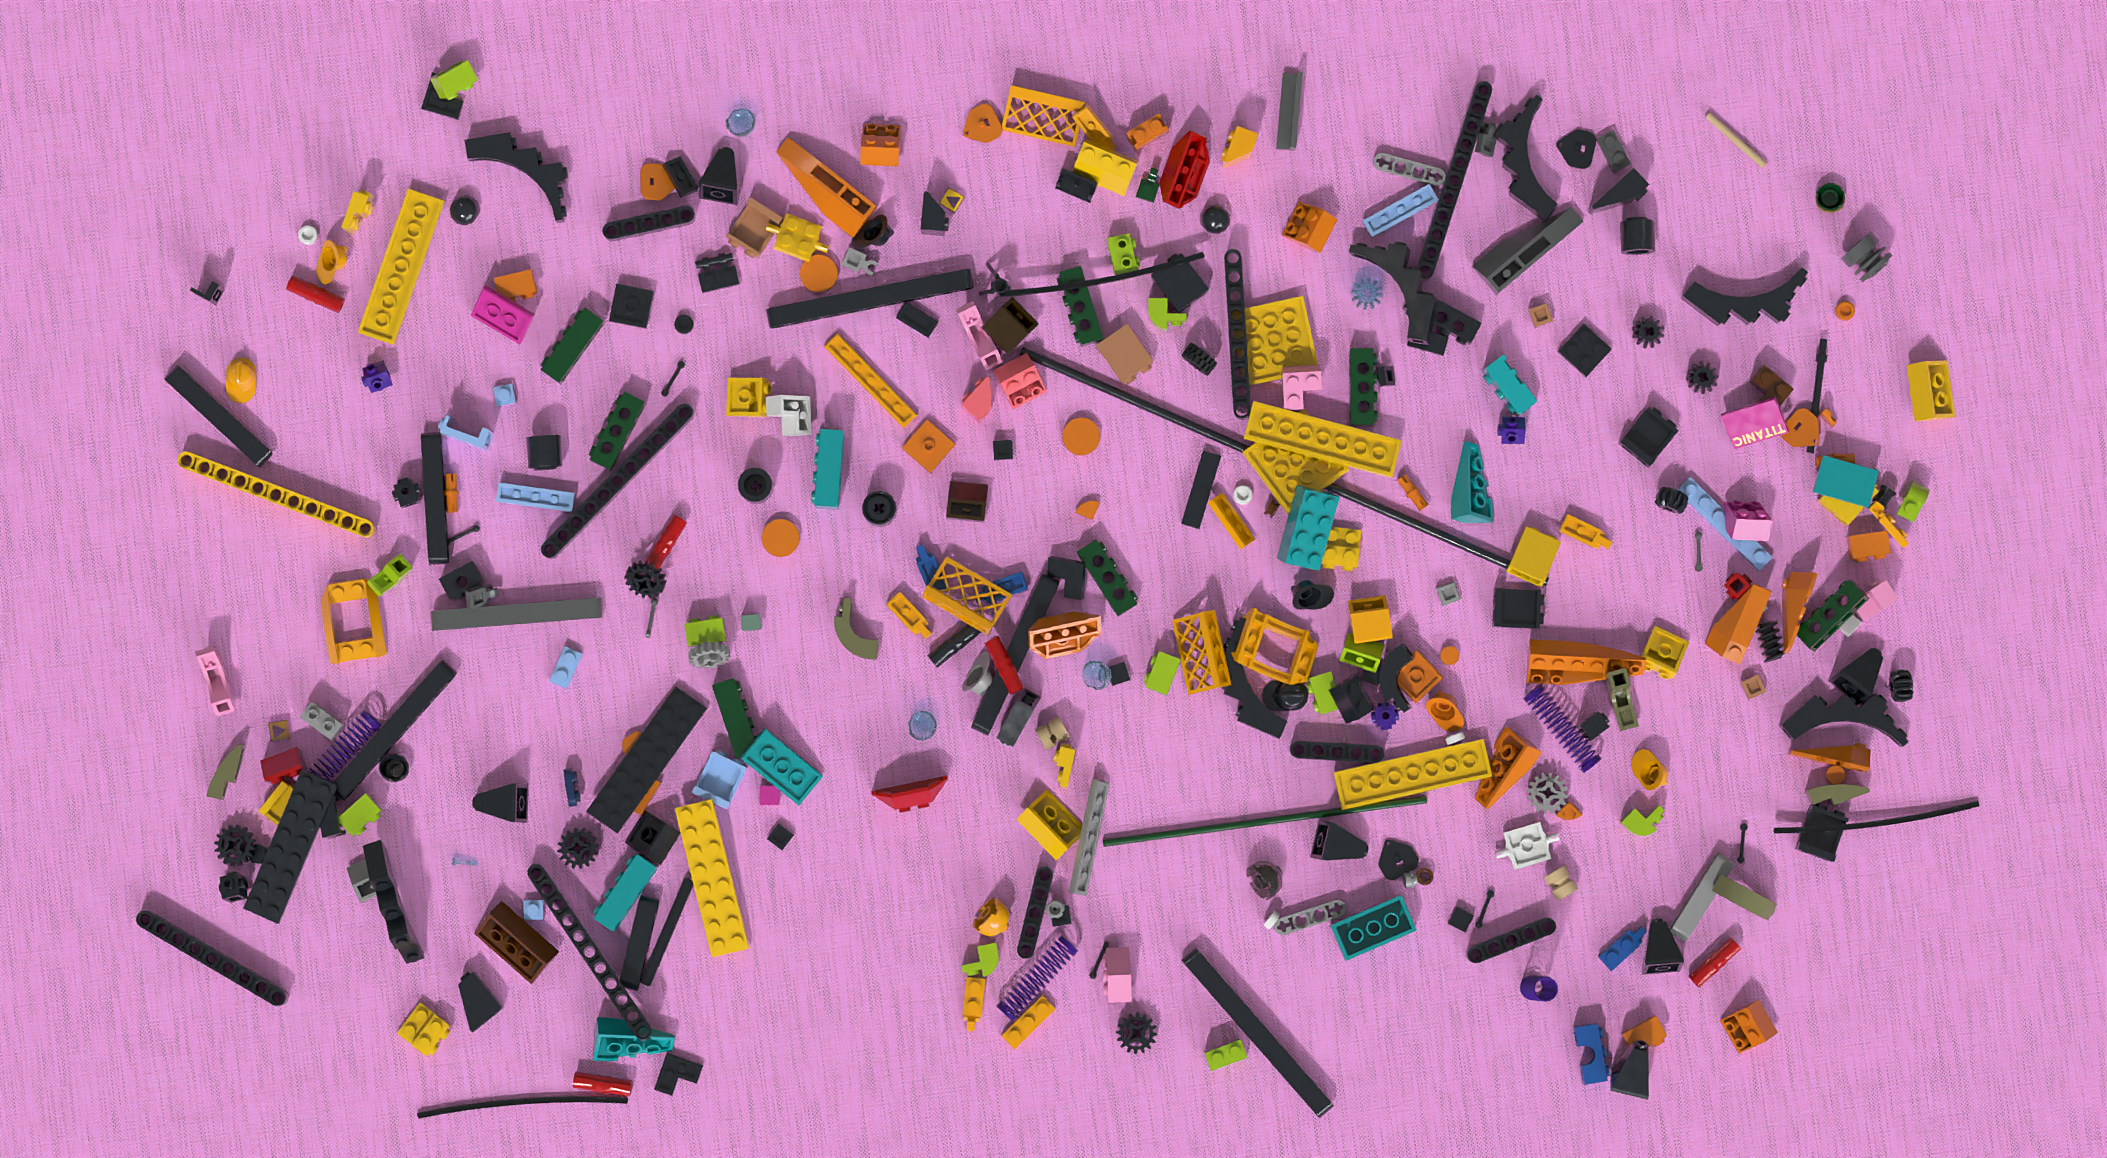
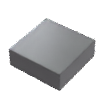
(1448, 593)

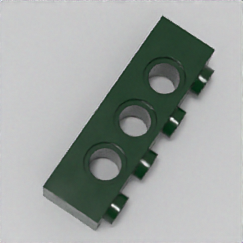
(1081, 336)
(1356, 357)
(608, 460)
(1121, 605)
(1842, 613)

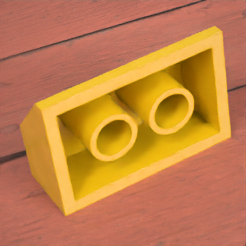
(1105, 167)
(1930, 390)
(1051, 824)

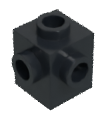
(409, 499)
(233, 887)

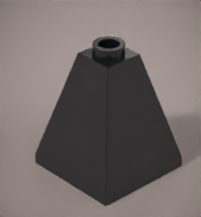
(720, 178)
(1859, 676)
(505, 802)
(1336, 843)
(1661, 950)
(1631, 1071)

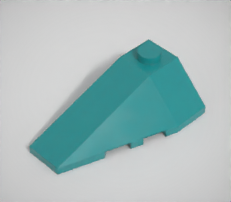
(1469, 494)
(615, 1040)

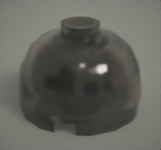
(1266, 878)

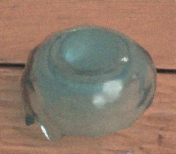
(741, 122)
(1096, 675)
(922, 725)

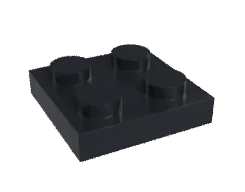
(631, 306)
(1584, 350)

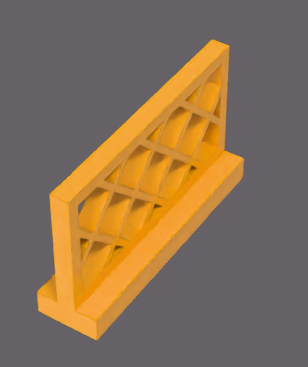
(1046, 99)
(962, 611)
(1212, 649)

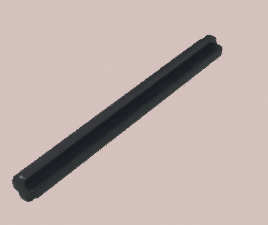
(667, 932)

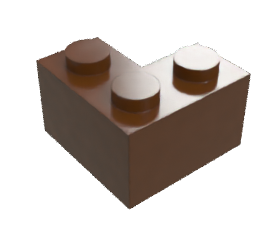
(1771, 385)

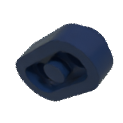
(570, 779)

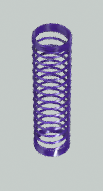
(374, 724)
(1585, 765)
(1549, 989)
(1004, 1007)

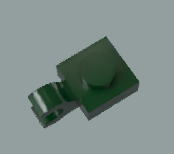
(1148, 188)

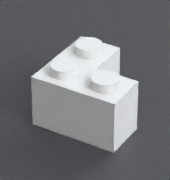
(794, 413)

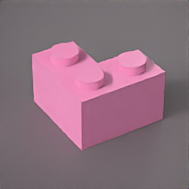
(1295, 381)
(1880, 596)
(1117, 974)

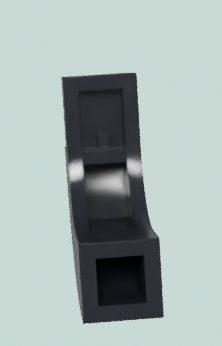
(1389, 676)

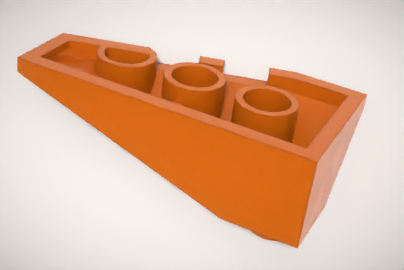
(1796, 591)
(1736, 628)
(1851, 757)
(1510, 762)

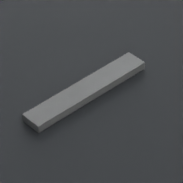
(1089, 837)

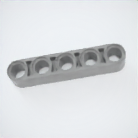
(1700, 897)

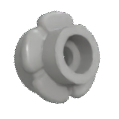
(1409, 880)
(1049, 908)

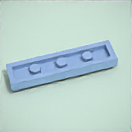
(1400, 210)
(535, 497)

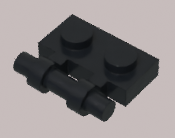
(718, 278)

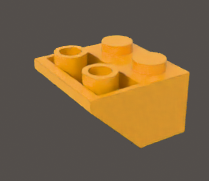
(1241, 146)
(1369, 619)

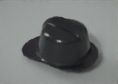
(874, 232)
(1311, 596)
(1285, 697)

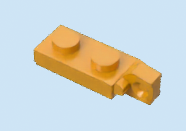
(1094, 127)
(1887, 521)
(1584, 533)
(908, 615)
(973, 1001)

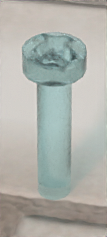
(463, 862)

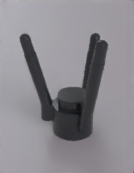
(997, 284)

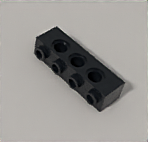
(1470, 325)

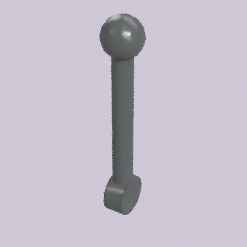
(1698, 535)
(654, 602)

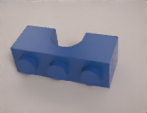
(1595, 1070)

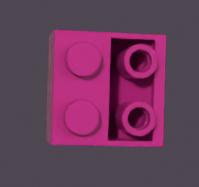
(1747, 521)

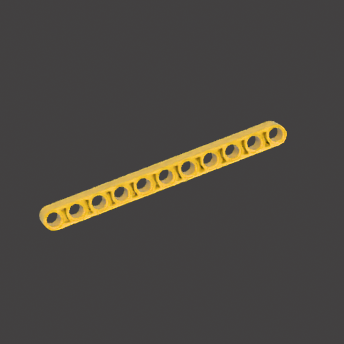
(269, 488)

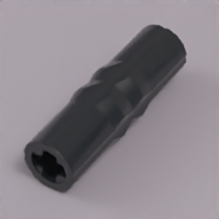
(953, 645)

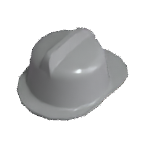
(979, 676)

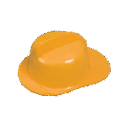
(331, 259)
(241, 380)
(1649, 770)

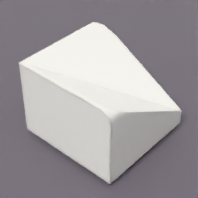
(1850, 626)

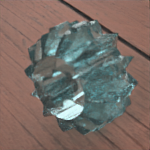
(1372, 290)

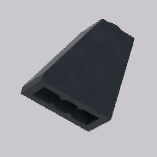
(1018, 717)
(477, 1000)

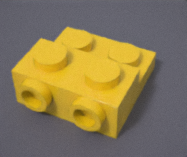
(359, 206)
(747, 397)
(1342, 549)
(1664, 652)
(1064, 760)
(424, 1030)

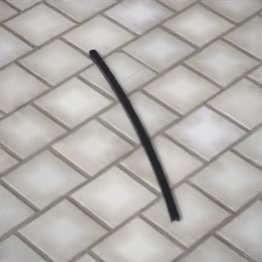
(1055, 288)
(1778, 830)
(563, 1099)

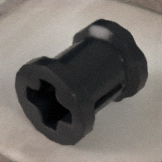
(1884, 496)

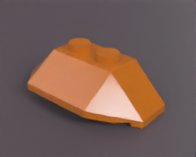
(1063, 633)

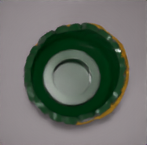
(1830, 198)

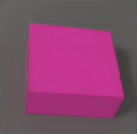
(769, 795)

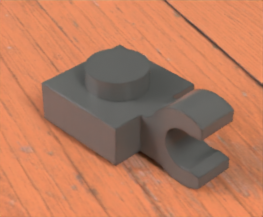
(1486, 142)
(478, 595)

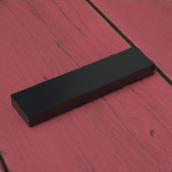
(1201, 490)

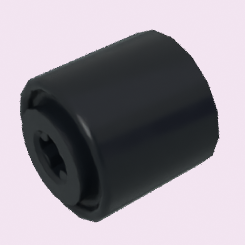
(1637, 236)
(544, 452)
(747, 480)
(877, 518)

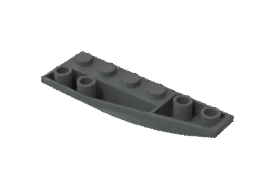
(1523, 249)

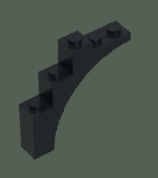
(501, 149)
(1525, 189)
(1420, 306)
(1717, 306)
(1253, 712)
(1869, 713)
(390, 903)

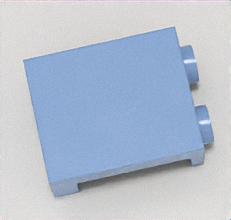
(482, 442)
(720, 779)

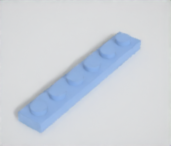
(1715, 516)

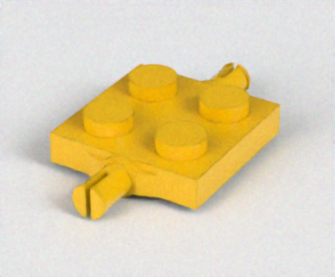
(797, 237)

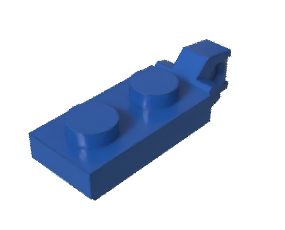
(928, 567)
(1013, 584)
(1622, 948)

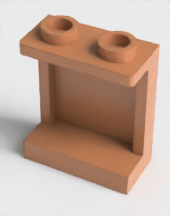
(750, 228)
(1125, 354)

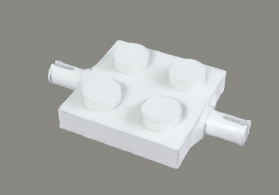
(1527, 845)

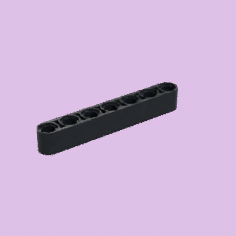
(218, 416)
(434, 498)

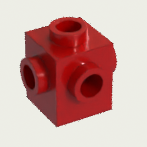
(1732, 583)

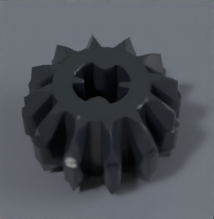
(1647, 325)
(1708, 376)
(1671, 500)
(1901, 685)

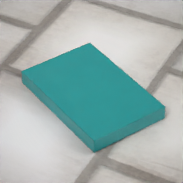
(1845, 481)

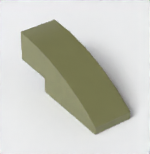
(226, 773)
(1835, 793)

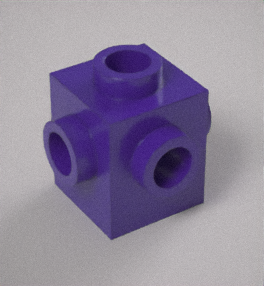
(376, 377)
(1512, 430)
(1376, 716)

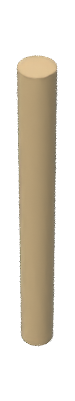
(1736, 140)

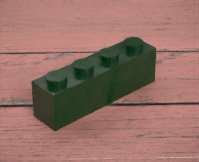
(572, 346)
(734, 715)

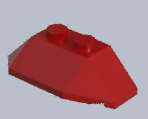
(1184, 170)
(911, 794)

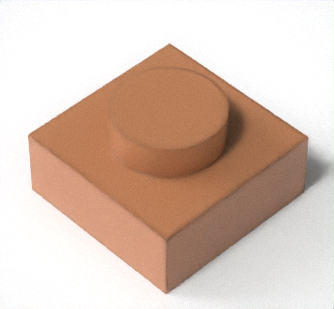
(1540, 315)
(1753, 687)

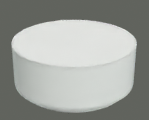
(308, 235)
(1242, 495)
(1454, 738)
(1271, 920)

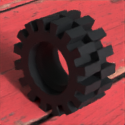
(1199, 359)

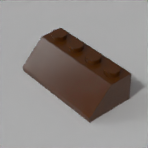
(516, 942)

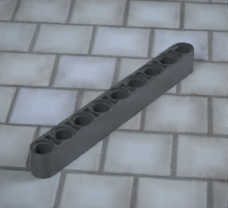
(516, 614)

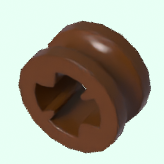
(1272, 508)
(1429, 872)

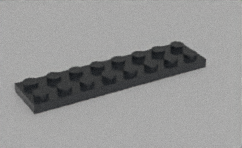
(646, 760)
(290, 846)

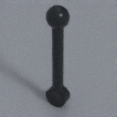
(681, 365)
(476, 528)
(1743, 827)
(1490, 893)
(1093, 975)

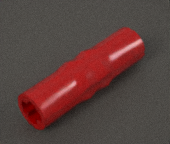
(315, 294)
(666, 541)
(1004, 665)
(1714, 962)
(602, 1084)

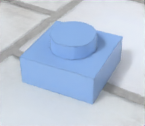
(504, 395)
(533, 909)

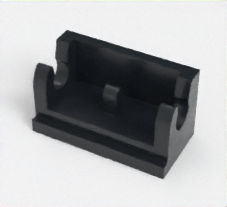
(1076, 185)
(330, 826)

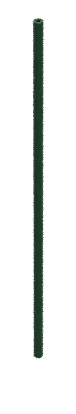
(1262, 821)

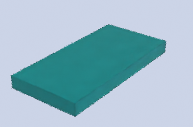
(781, 766)

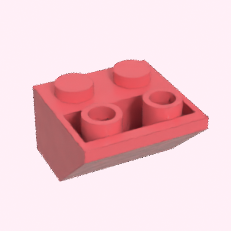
(1019, 381)
(979, 401)

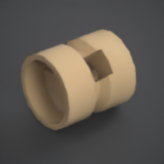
(1052, 733)
(1560, 883)

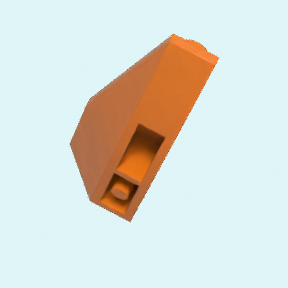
(828, 191)
(1576, 662)

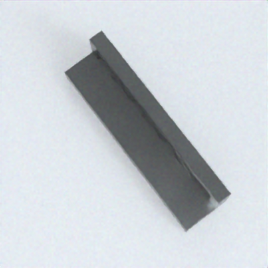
(1289, 111)

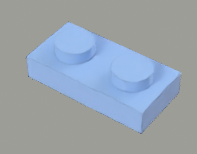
(565, 667)

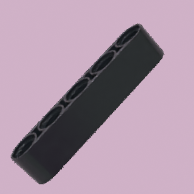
(639, 222)
(1327, 754)
(1035, 922)
(1518, 933)
(639, 942)

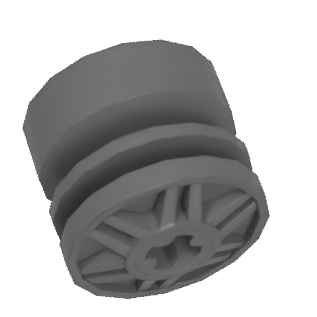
(1867, 257)

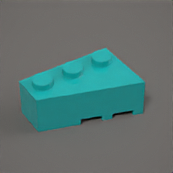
(1509, 386)

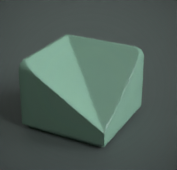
(751, 622)

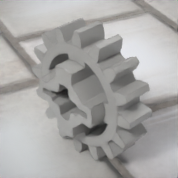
(709, 655)
(1548, 785)

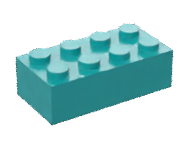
(829, 469)
(1308, 527)
(625, 893)
(1373, 927)

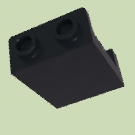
(1180, 284)
(1649, 436)
(1517, 608)
(1821, 843)

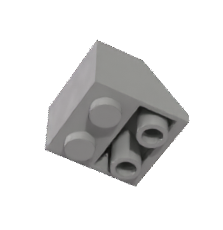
(360, 881)

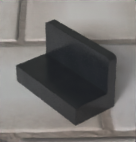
(212, 294)

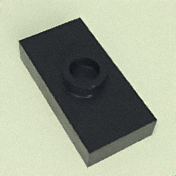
(680, 177)

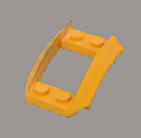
(1251, 638)
(356, 648)

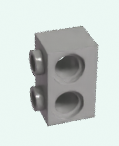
(322, 721)

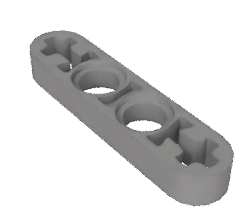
(1409, 167)
(1309, 915)

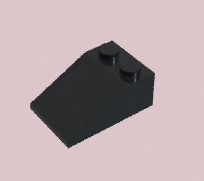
(1629, 188)

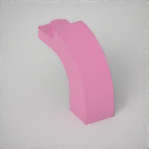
(978, 337)
(216, 680)

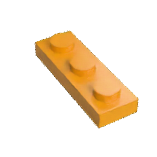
(1231, 521)
(1028, 1022)

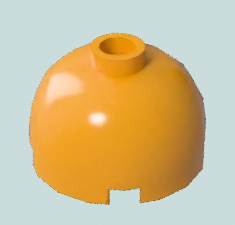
(993, 918)

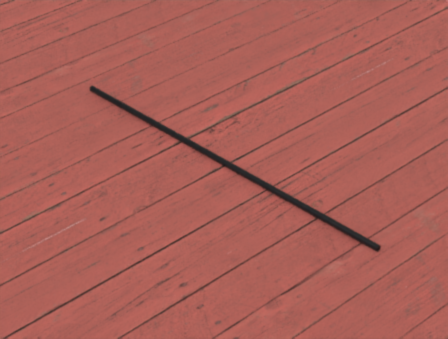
(1240, 447)

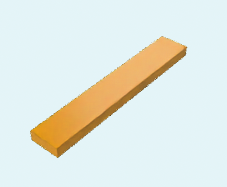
(870, 380)

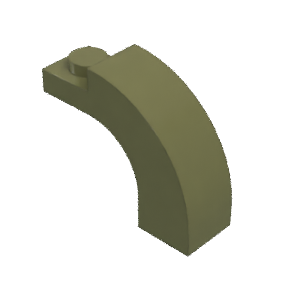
(856, 645)
(1620, 699)
(1744, 897)

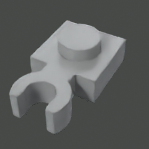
(856, 260)

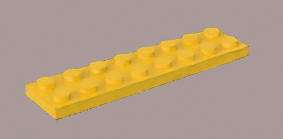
(401, 266)
(1322, 439)
(1412, 774)
(712, 878)

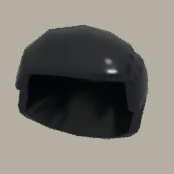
(464, 210)
(1214, 219)
(394, 767)

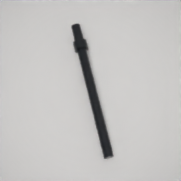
(1821, 359)

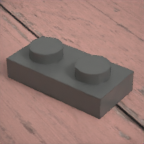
(1613, 151)

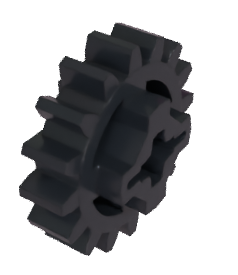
(654, 582)
(229, 839)
(577, 839)
(1146, 1024)

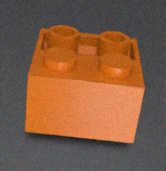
(880, 145)
(1309, 227)
(1749, 1026)

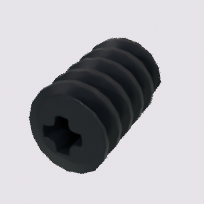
(1770, 641)

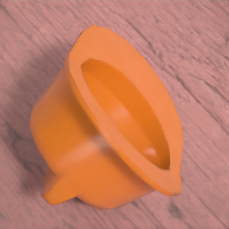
(1445, 711)

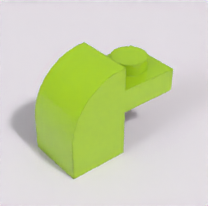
(1159, 317)
(1913, 500)
(390, 576)
(1641, 826)
(988, 961)

